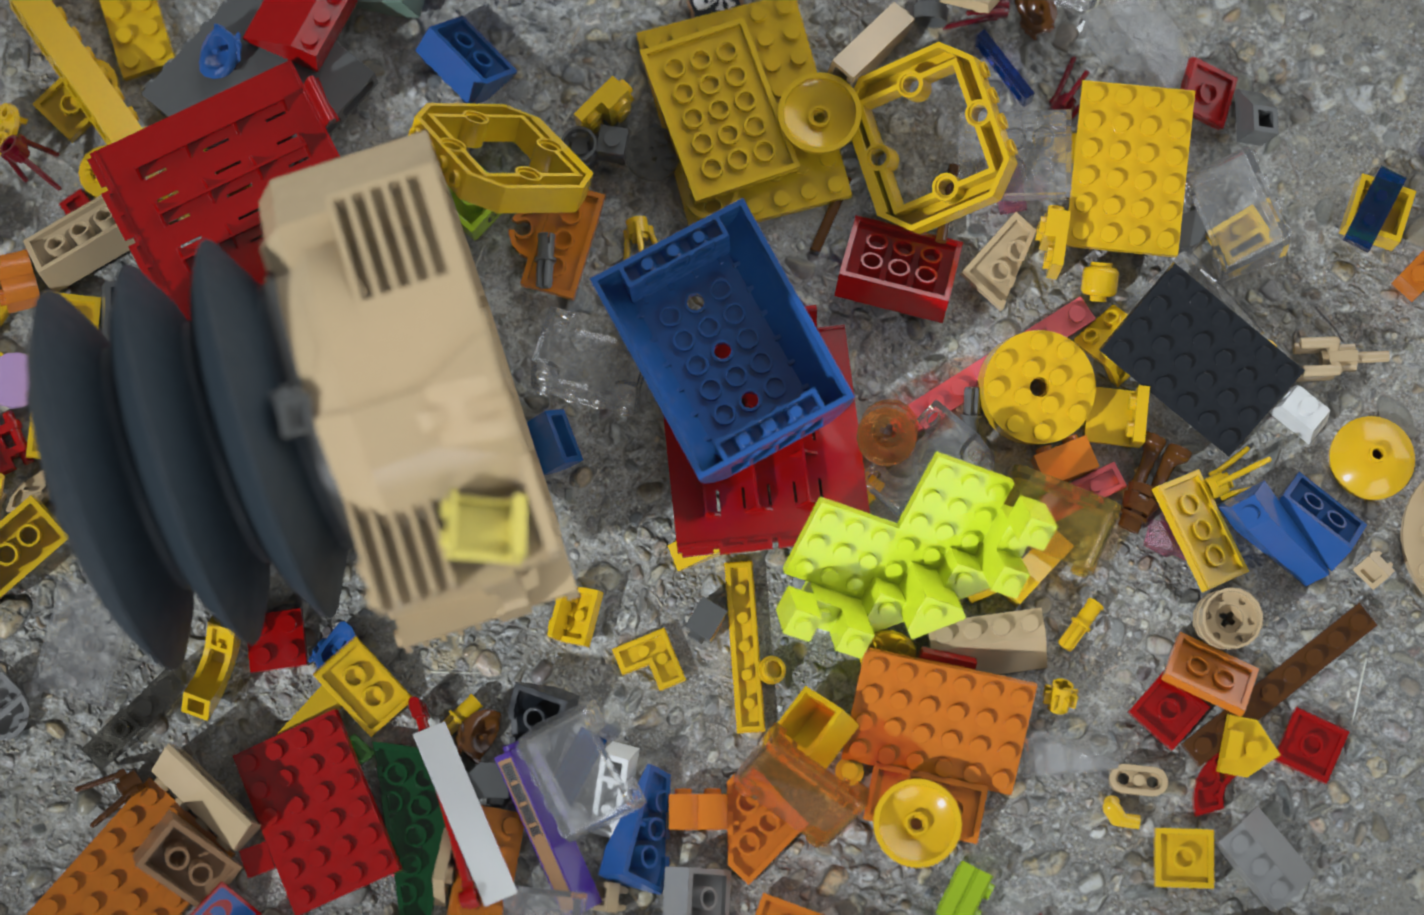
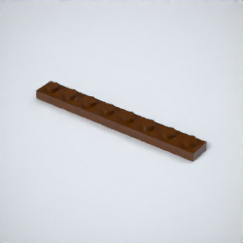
(1285, 679)

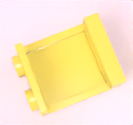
(484, 528)

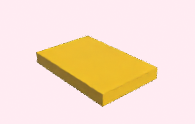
(363, 686)

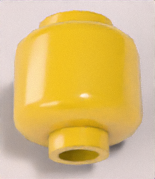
(1100, 281)

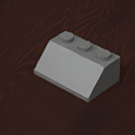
(1264, 859)
(696, 891)

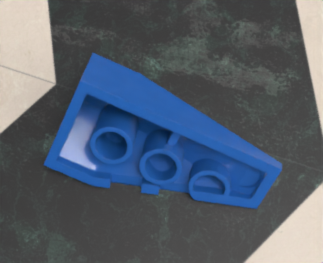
(638, 842)

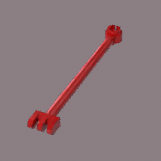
(469, 896)

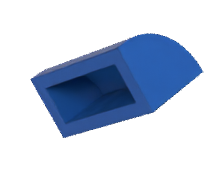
(554, 441)

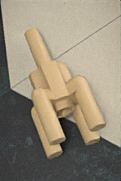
(1333, 357)

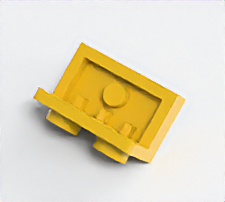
(575, 619)

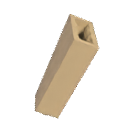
(872, 45)

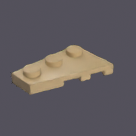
(998, 262)

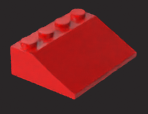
(299, 28)
(898, 269)

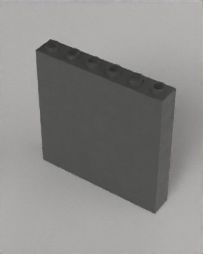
(183, 85)

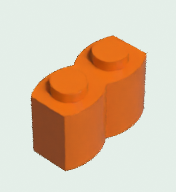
(17, 282)
(698, 811)

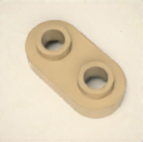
(1137, 780)

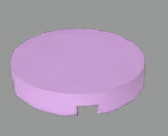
(13, 380)

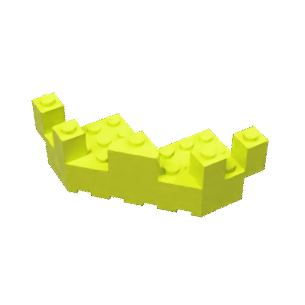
(942, 549)

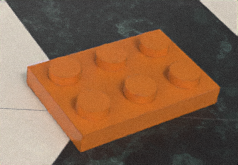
(1210, 674)

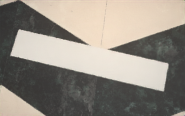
(465, 814)

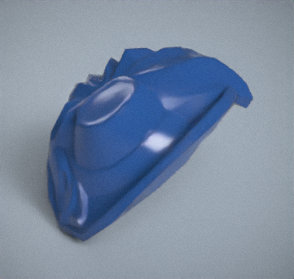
(220, 53)
(329, 646)

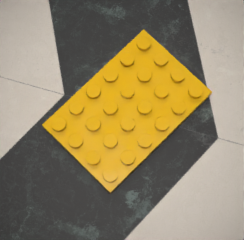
(719, 110)
(1130, 168)

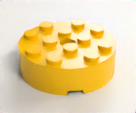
(1065, 384)

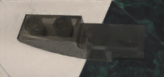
(135, 719)

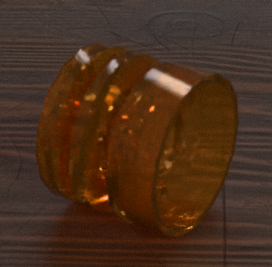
(885, 448)

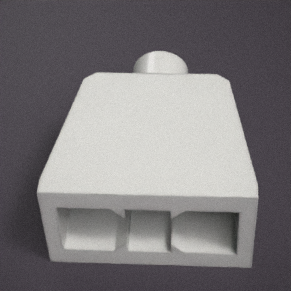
(1301, 413)

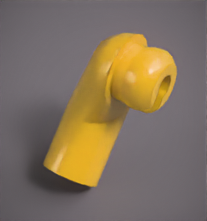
(1117, 816)

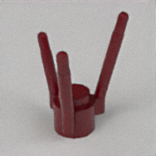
(1000, 11)
(1066, 100)
(16, 150)

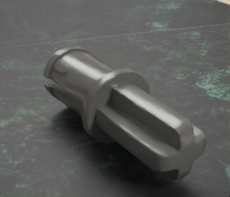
(545, 260)
(971, 407)

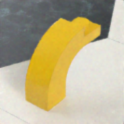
(213, 672)

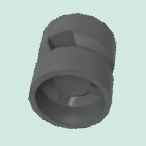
(930, 13)
(583, 144)

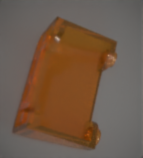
(799, 789)

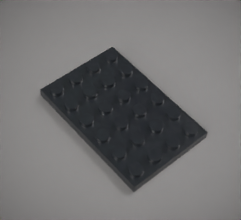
(1201, 359)

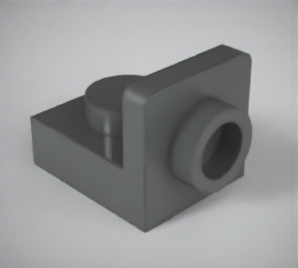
(293, 410)

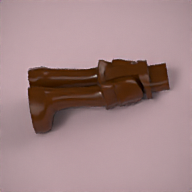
(1139, 498)

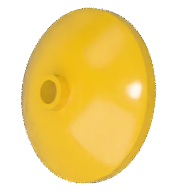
(819, 96)
(1359, 471)
(938, 817)

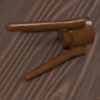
(128, 786)

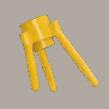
(638, 232)
(1221, 483)

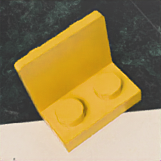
(1096, 334)
(1118, 417)

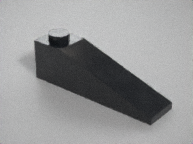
(535, 704)

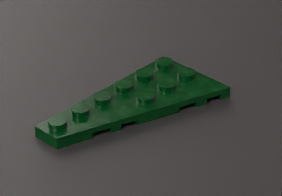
(412, 823)

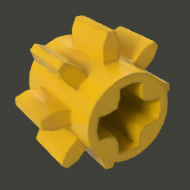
(1060, 696)

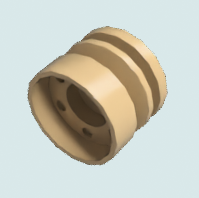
(1243, 614)

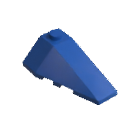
(1268, 526)

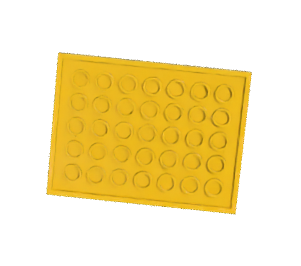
(785, 56)

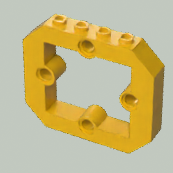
(551, 183)
(969, 193)

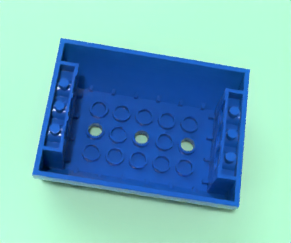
(745, 308)

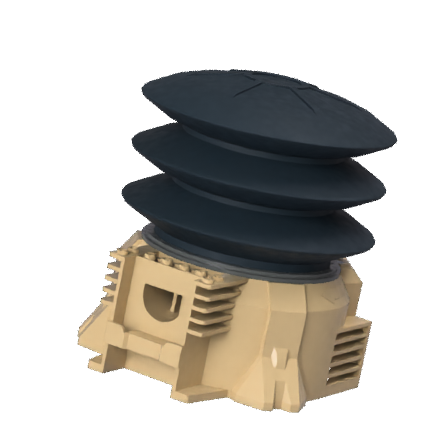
(175, 455)

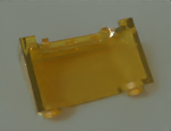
(1081, 517)

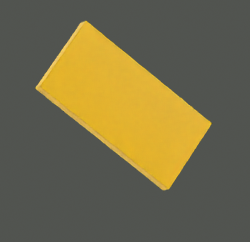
(1200, 530)

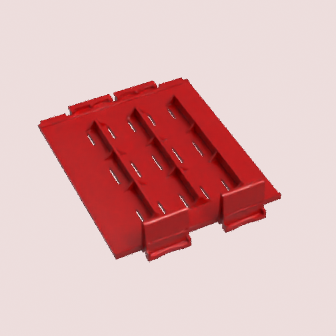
(179, 146)
(736, 529)

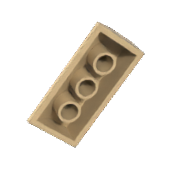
(76, 245)
(998, 641)
(205, 797)

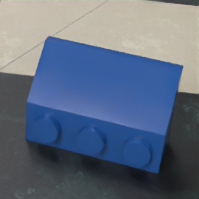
(465, 60)
(1322, 520)

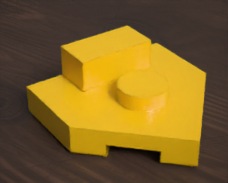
(1244, 747)

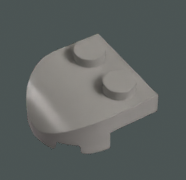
(13, 708)

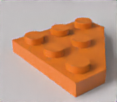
(753, 834)

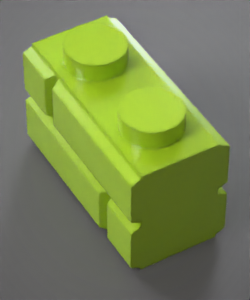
(965, 891)

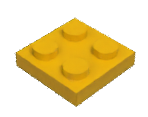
(1184, 858)

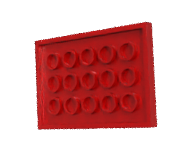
(317, 812)

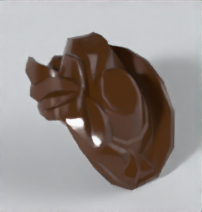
(1036, 16)
(478, 734)

